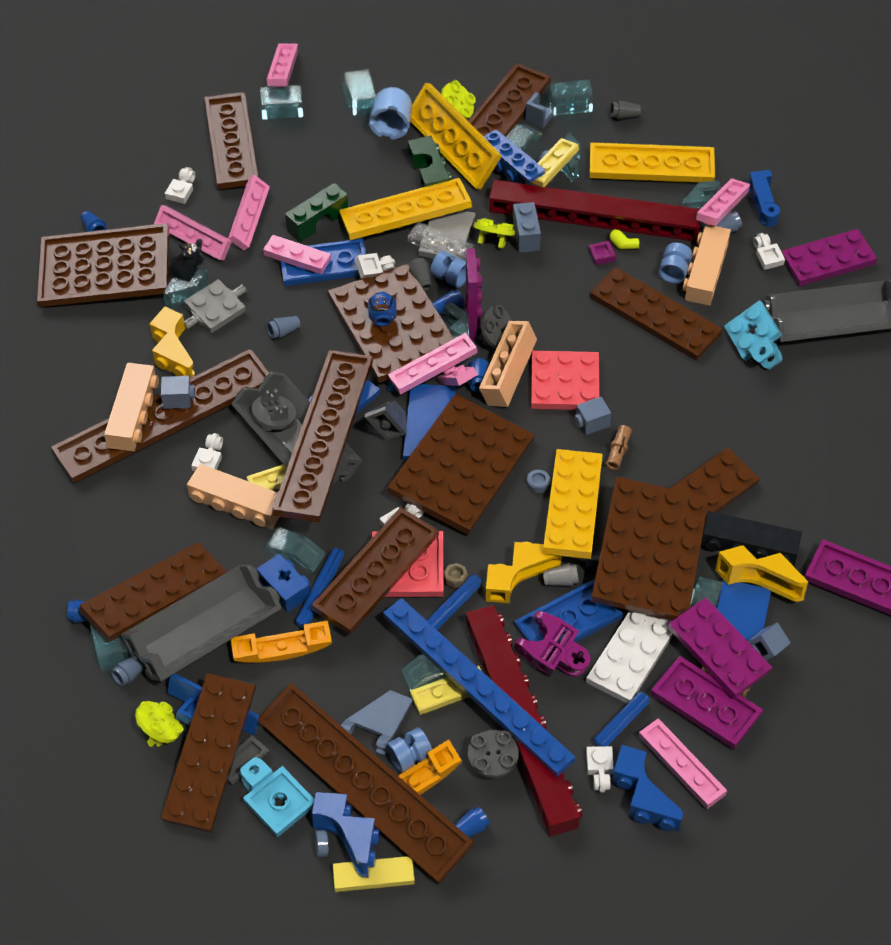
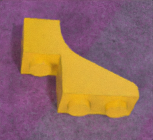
(169, 351)
(527, 563)
(769, 572)

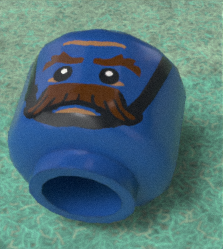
(382, 309)

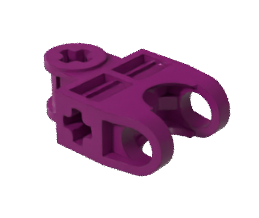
(566, 651)

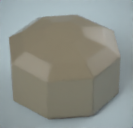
(455, 575)

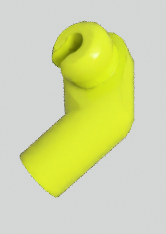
(622, 241)

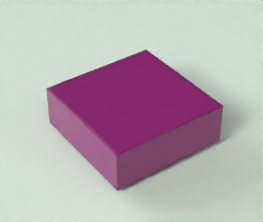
(602, 252)

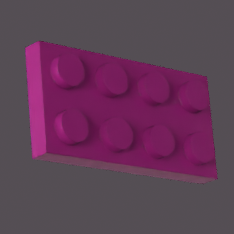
(828, 257)
(473, 294)
(851, 576)
(720, 647)
(706, 702)

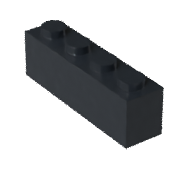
(759, 538)

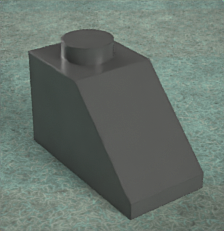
(388, 420)

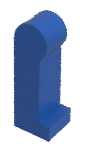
(762, 197)

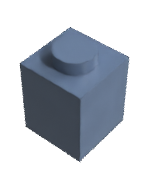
(177, 392)
(592, 415)
(770, 641)

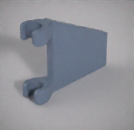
(381, 718)

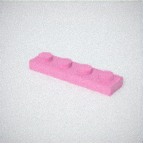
(282, 65)
(723, 202)
(248, 212)
(190, 231)
(432, 363)
(682, 763)

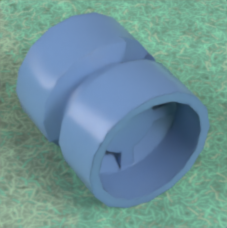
(675, 263)
(449, 269)
(408, 750)

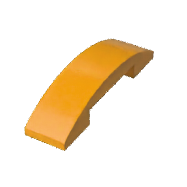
(281, 646)
(433, 769)

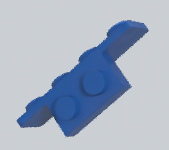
(514, 162)
(190, 693)

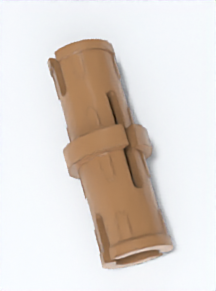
(618, 447)

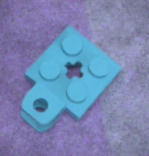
(761, 343)
(265, 787)

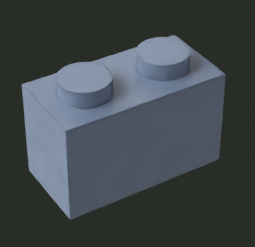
(526, 227)

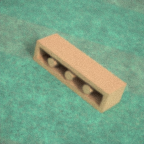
(707, 264)
(508, 363)
(131, 407)
(233, 495)

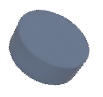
(538, 481)
(321, 843)

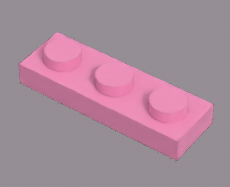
(297, 254)

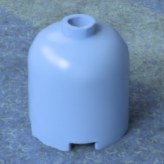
(391, 113)

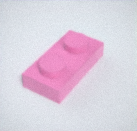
(457, 375)

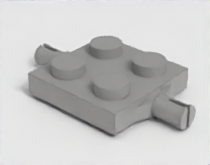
(214, 306)

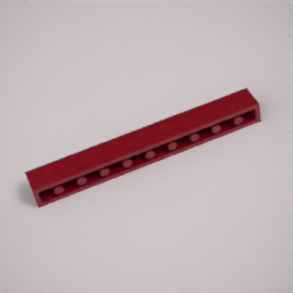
(598, 210)
(503, 668)

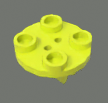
(459, 98)
(487, 226)
(158, 722)

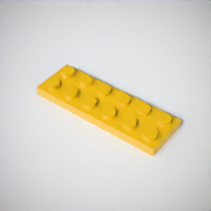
(455, 136)
(652, 162)
(405, 209)
(573, 504)

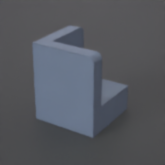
(536, 113)

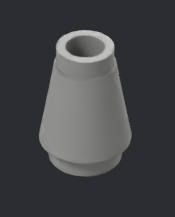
(562, 576)

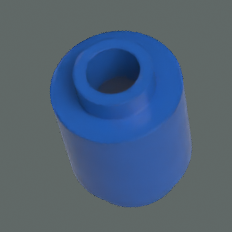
(481, 367)

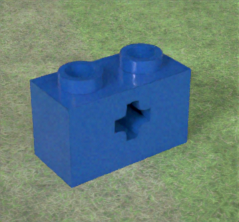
(284, 578)

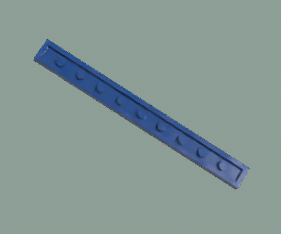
(479, 687)

